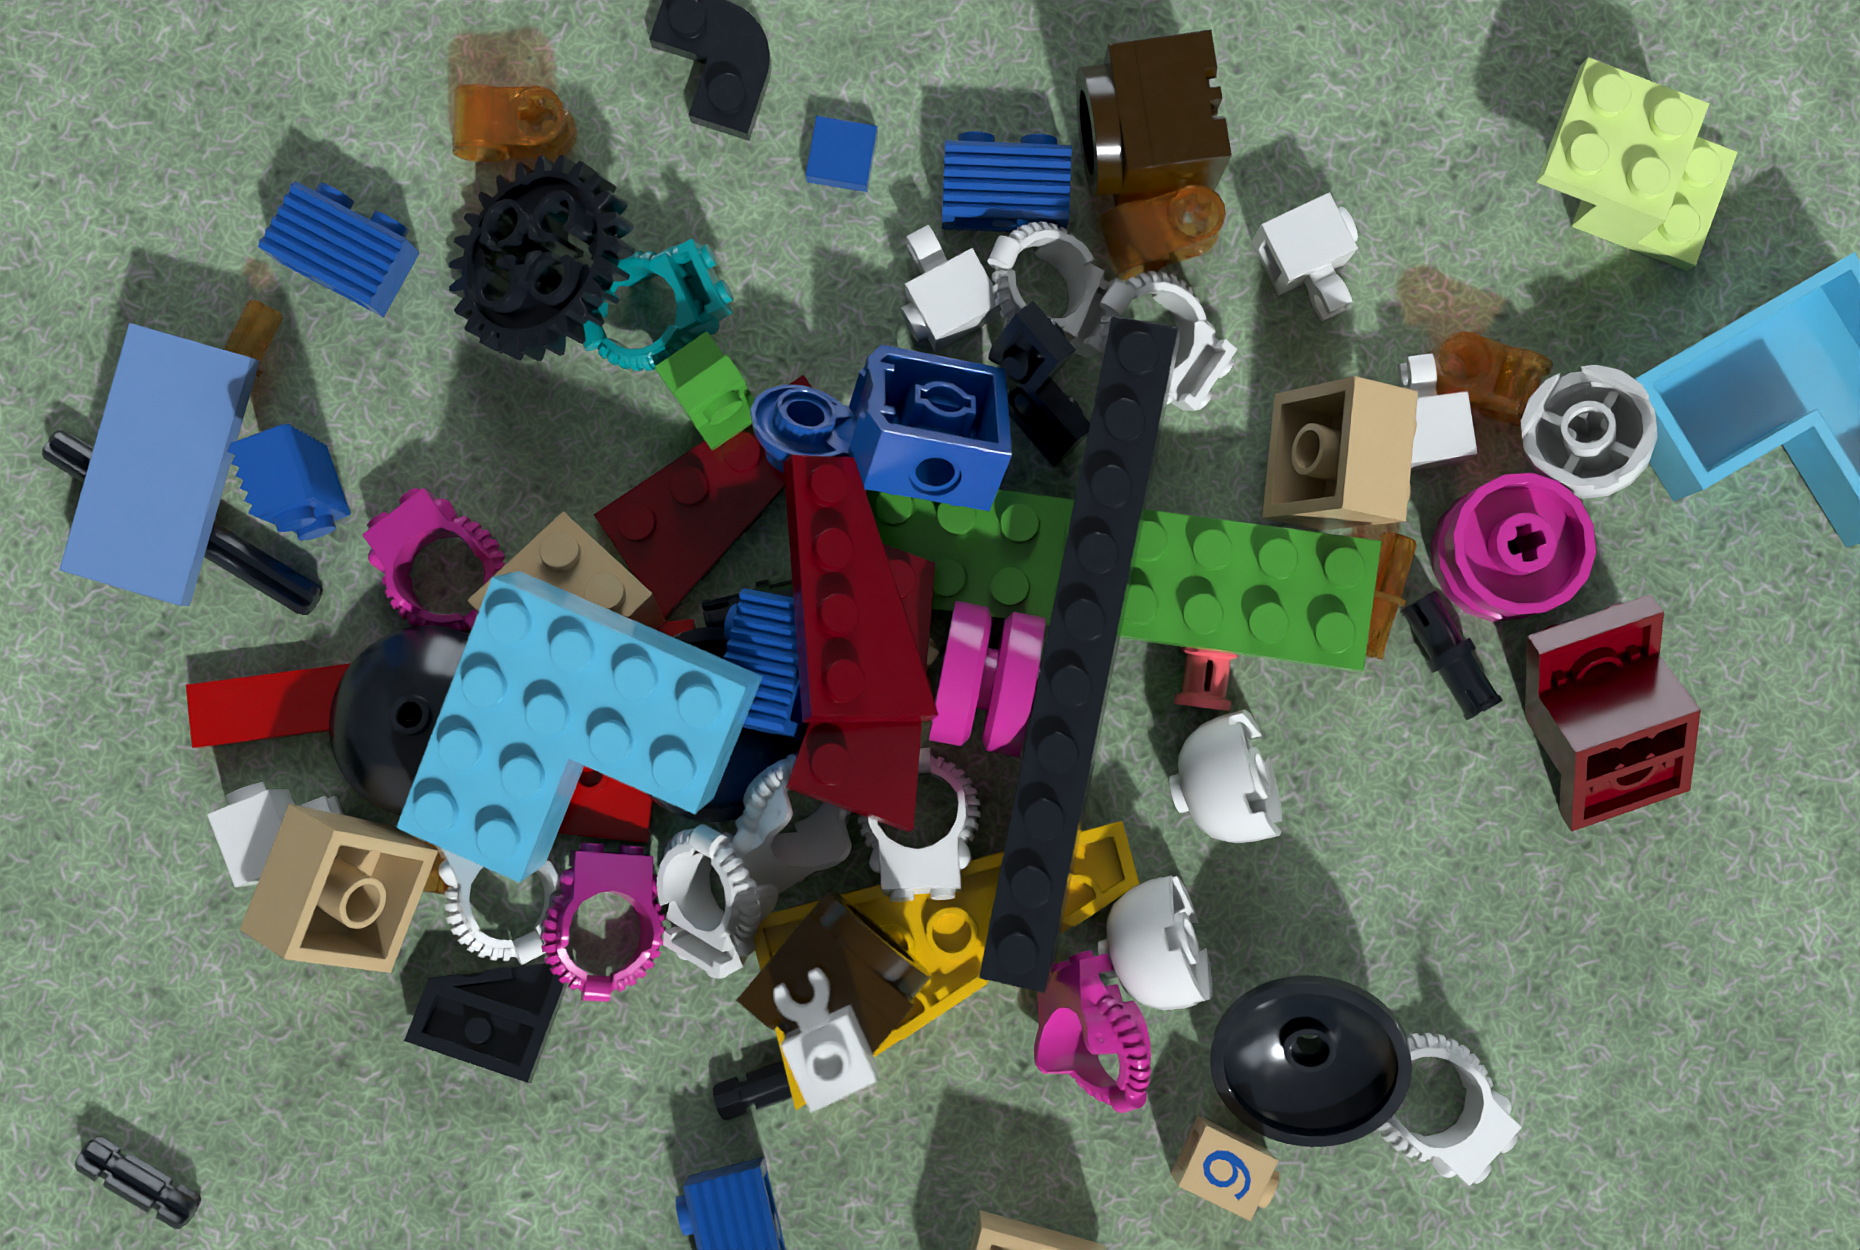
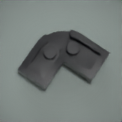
(734, 56)
(1033, 353)

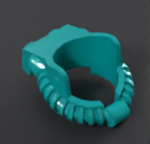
(699, 299)

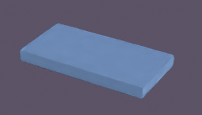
(159, 465)

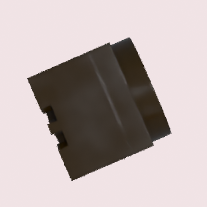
(1152, 118)
(859, 962)

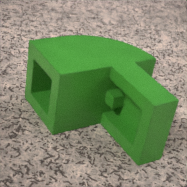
(708, 390)

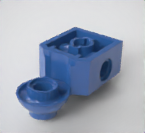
(912, 425)

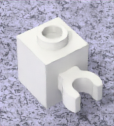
(1307, 249)
(949, 296)
(1443, 421)
(251, 825)
(828, 1049)

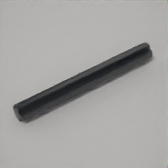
(223, 547)

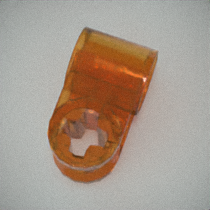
(499, 123)
(1151, 231)
(1497, 375)

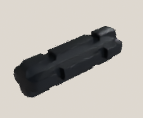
(762, 1088)
(137, 1182)

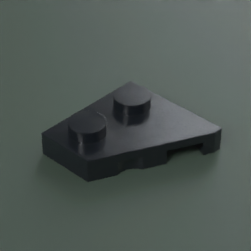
(490, 1017)

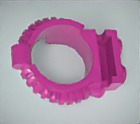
(404, 532)
(592, 873)
(1088, 1019)

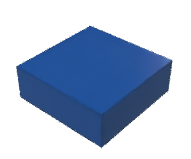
(841, 154)

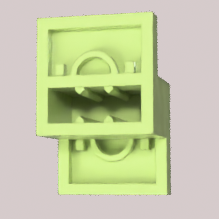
(1637, 164)

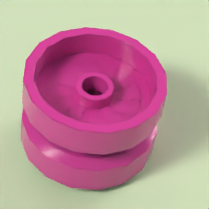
(1549, 540)
(988, 679)

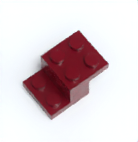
(1610, 712)

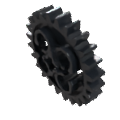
(548, 287)

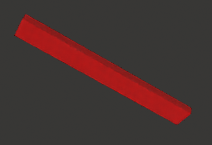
(283, 703)

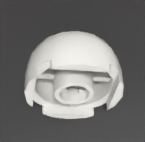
(1590, 430)
(1227, 781)
(1157, 946)

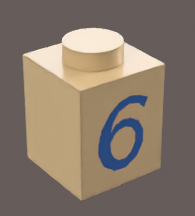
(1226, 1169)

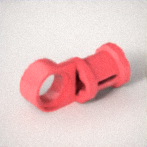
(1194, 678)

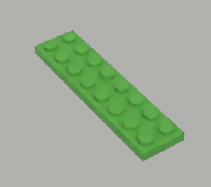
(1191, 581)

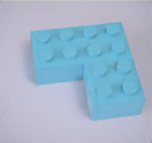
(1770, 382)
(559, 690)

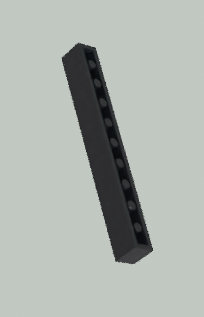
(1080, 653)

